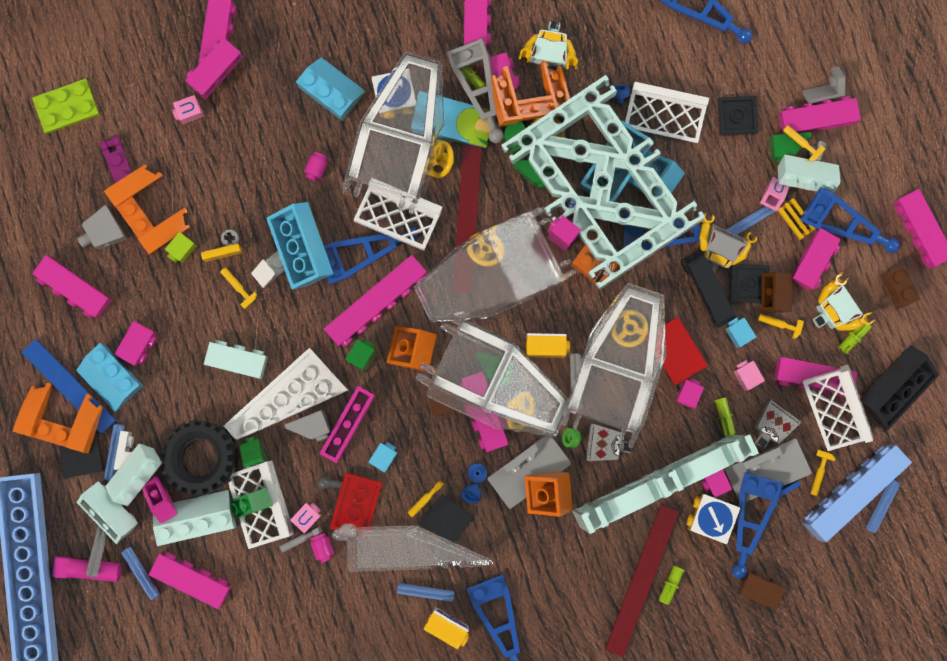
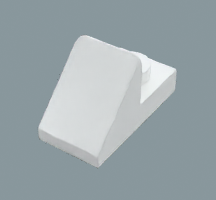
(268, 270)
(125, 442)

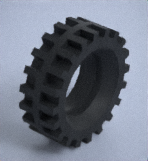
(176, 446)

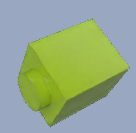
(180, 248)

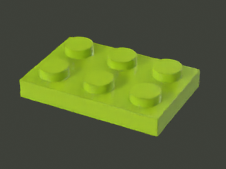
(65, 106)

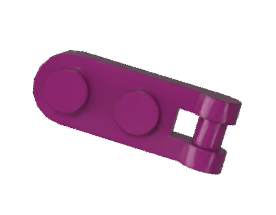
(116, 160)

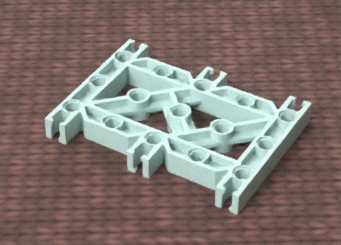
(606, 158)
(664, 482)

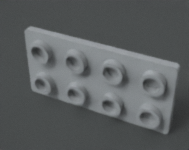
(538, 458)
(781, 463)

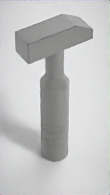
(300, 539)

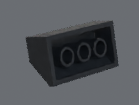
(899, 387)

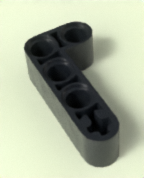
(707, 284)

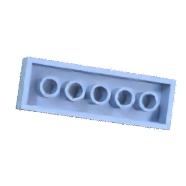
(856, 492)

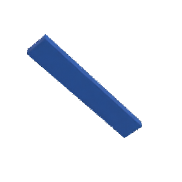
(64, 381)

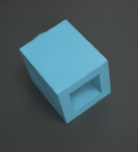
(740, 332)
(383, 456)

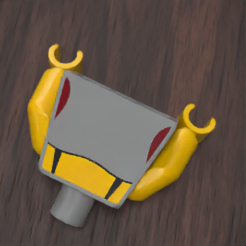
(723, 246)

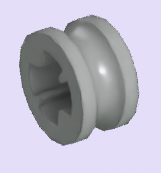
(234, 234)

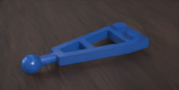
(744, 35)
(821, 205)
(632, 233)
(338, 270)
(759, 487)
(486, 592)

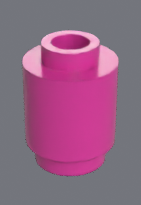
(316, 166)
(322, 547)

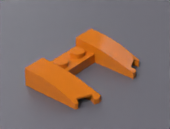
(511, 110)
(122, 197)
(79, 437)

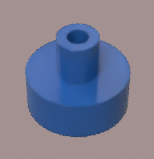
(622, 92)
(482, 473)
(471, 493)

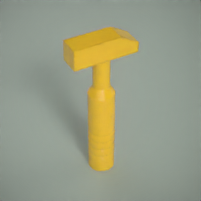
(803, 143)
(239, 288)
(782, 324)
(821, 471)
(425, 499)

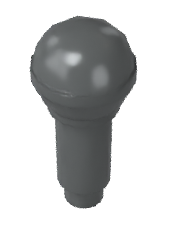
(325, 482)

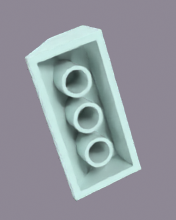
(196, 518)

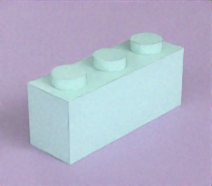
(808, 175)
(236, 359)
(133, 474)
(107, 514)

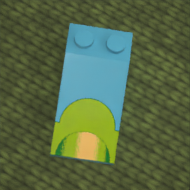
(464, 124)

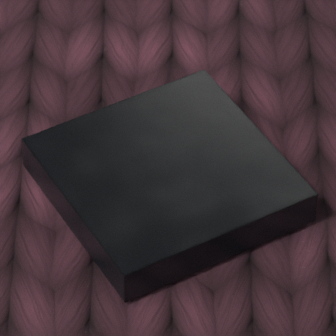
(737, 115)
(747, 283)
(80, 463)
(446, 519)

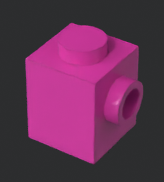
(716, 484)

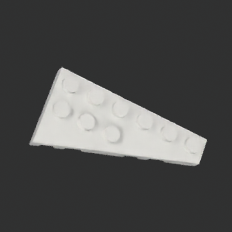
(293, 391)

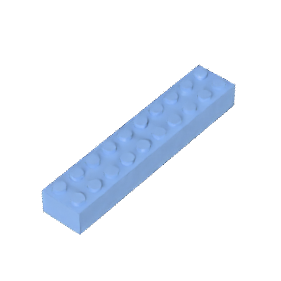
(27, 569)

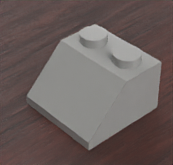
(312, 426)

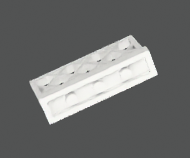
(668, 95)
(424, 207)
(852, 400)
(279, 508)

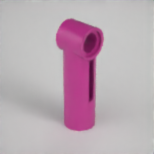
(76, 568)

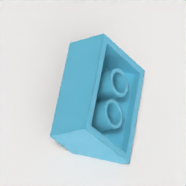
(330, 88)
(109, 377)

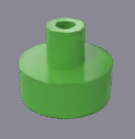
(571, 438)

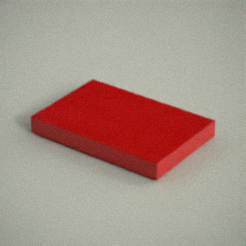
(682, 354)
(356, 501)

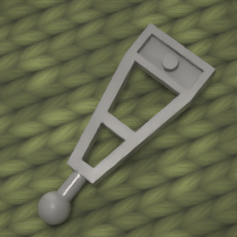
(469, 55)

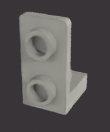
(833, 90)

